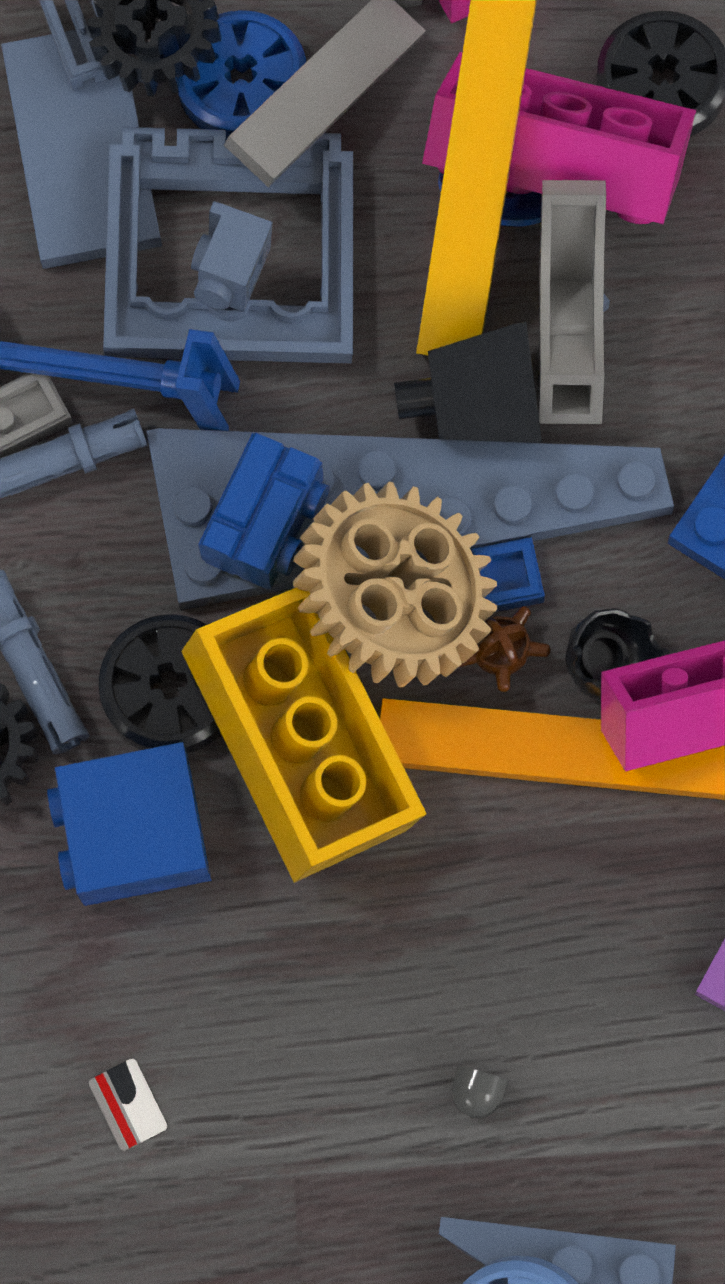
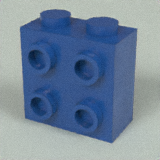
(129, 824)

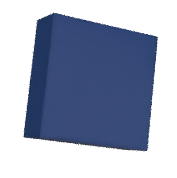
(516, 574)

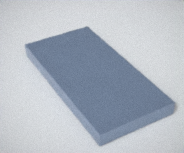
(66, 150)

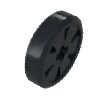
(669, 42)
(127, 691)

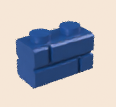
(263, 512)

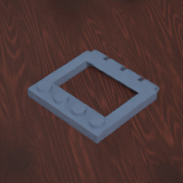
(264, 330)

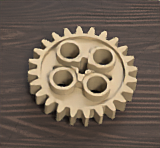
(394, 584)

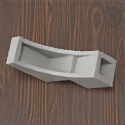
(571, 302)

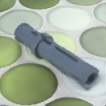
(71, 452)
(36, 674)

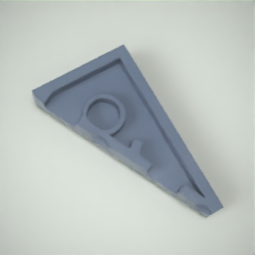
(583, 1256)

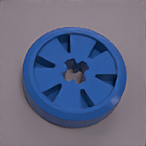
(246, 42)

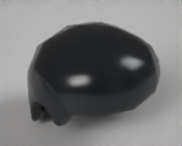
(606, 642)

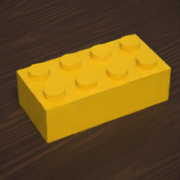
(302, 734)

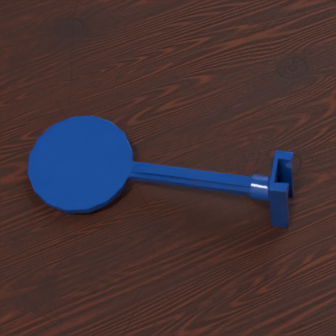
(193, 379)

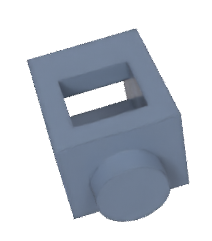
(230, 257)

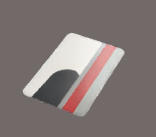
(127, 1104)

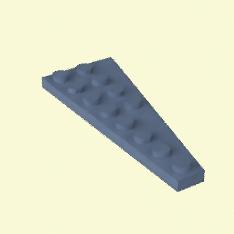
(496, 486)

